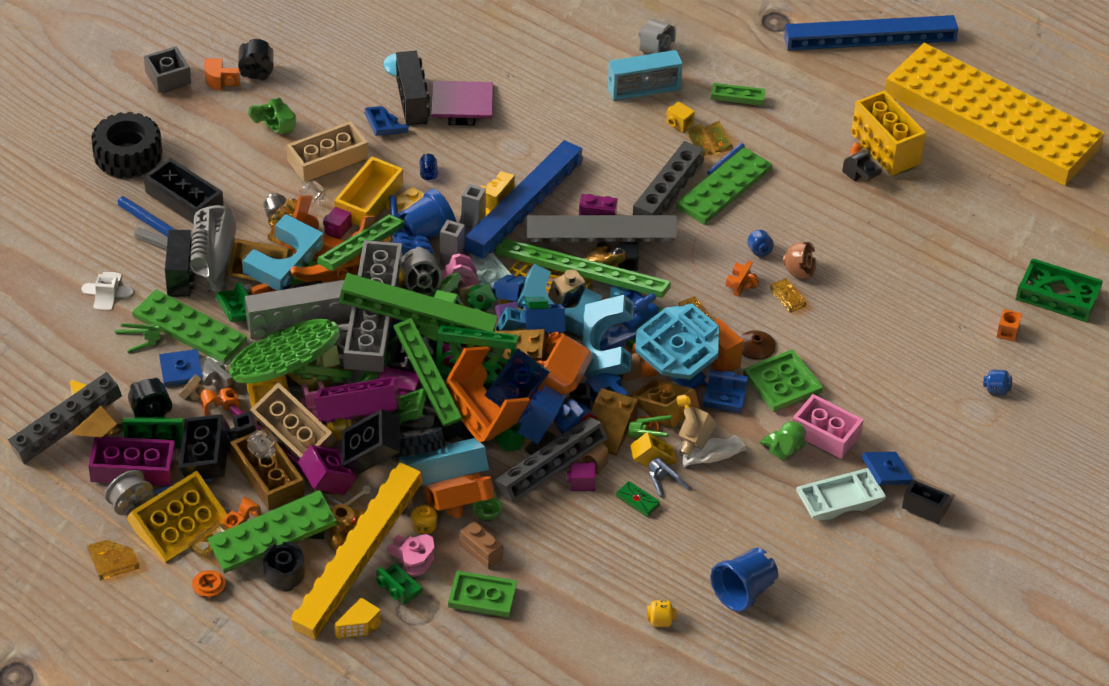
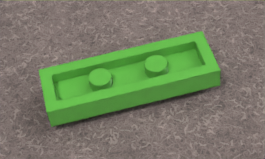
(738, 94)
(323, 373)

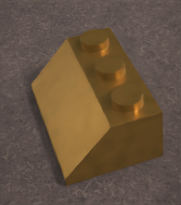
(242, 248)
(101, 423)

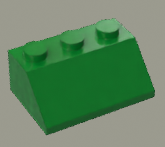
(154, 428)

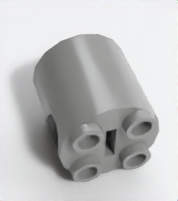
(421, 271)

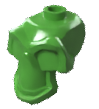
(275, 116)
(786, 440)

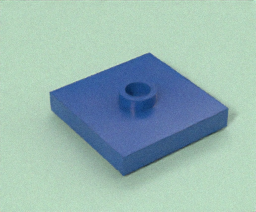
(180, 367)
(887, 468)

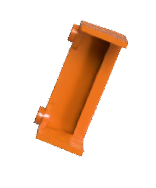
(301, 214)
(566, 363)
(478, 412)

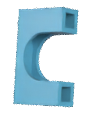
(277, 272)
(535, 286)
(597, 319)

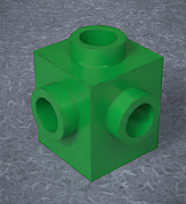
(484, 290)

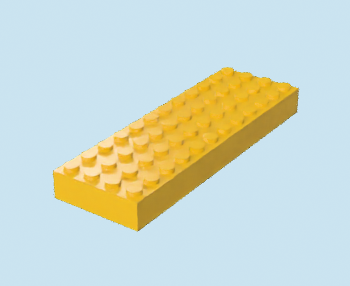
(994, 113)

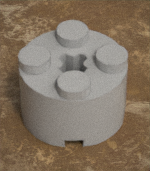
(656, 37)

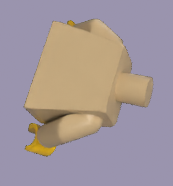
(696, 427)

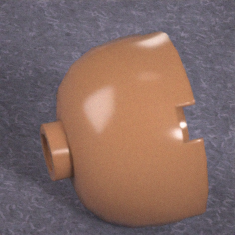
(800, 260)

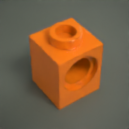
(1009, 325)

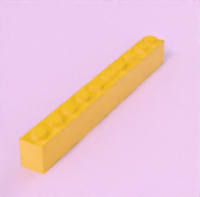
(356, 551)

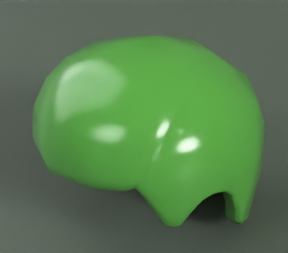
(487, 509)

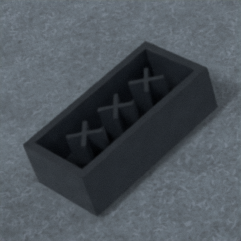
(412, 87)
(181, 189)

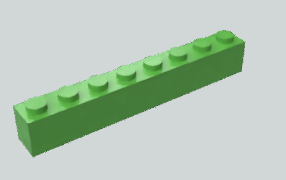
(408, 304)

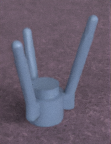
(660, 469)

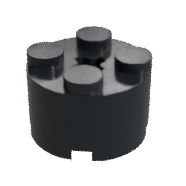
(255, 59)
(149, 398)
(284, 566)

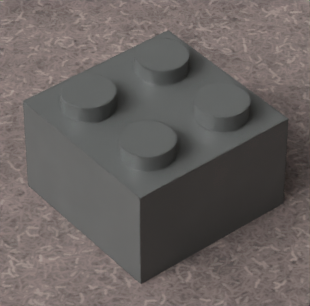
(167, 69)

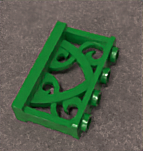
(1066, 304)
(472, 337)

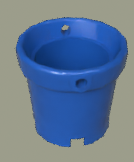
(427, 215)
(743, 578)

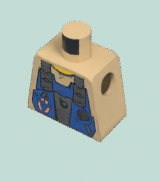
(567, 288)

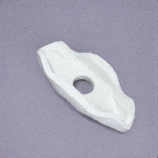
(715, 450)

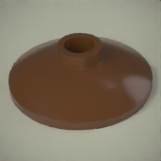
(757, 344)

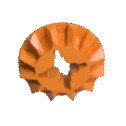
(210, 577)

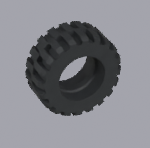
(127, 160)

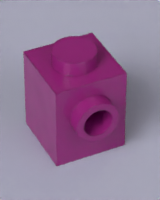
(337, 223)
(582, 477)

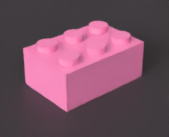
(829, 426)

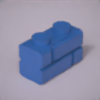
(509, 287)

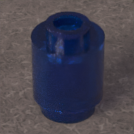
(428, 167)

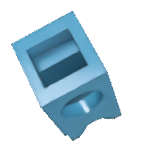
(511, 320)

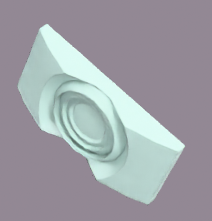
(841, 494)

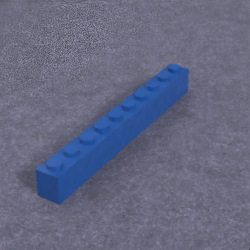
(870, 32)
(523, 199)

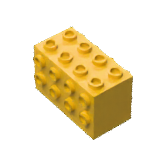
(888, 132)

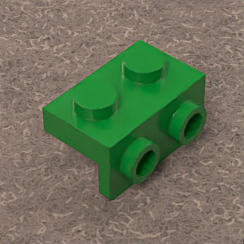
(233, 303)
(398, 583)

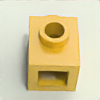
(680, 116)

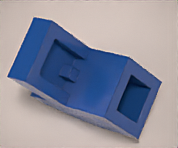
(606, 381)

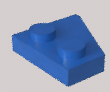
(383, 122)
(616, 337)

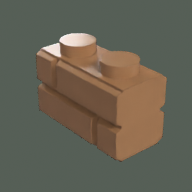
(481, 545)

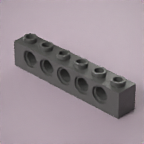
(670, 180)
(64, 418)
(551, 459)

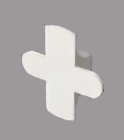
(106, 290)

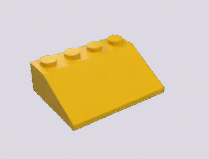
(176, 516)

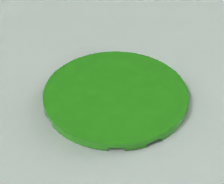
(284, 351)

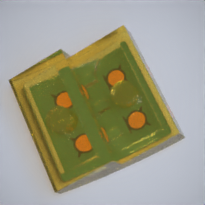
(710, 138)

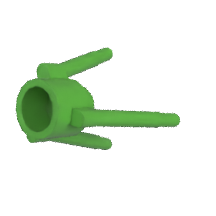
(151, 333)
(638, 428)

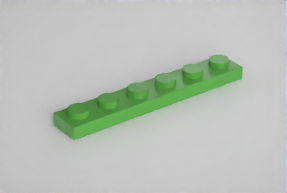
(353, 246)
(427, 372)

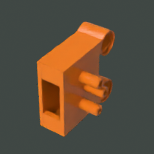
(458, 491)

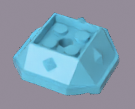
(678, 341)

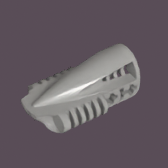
(212, 244)

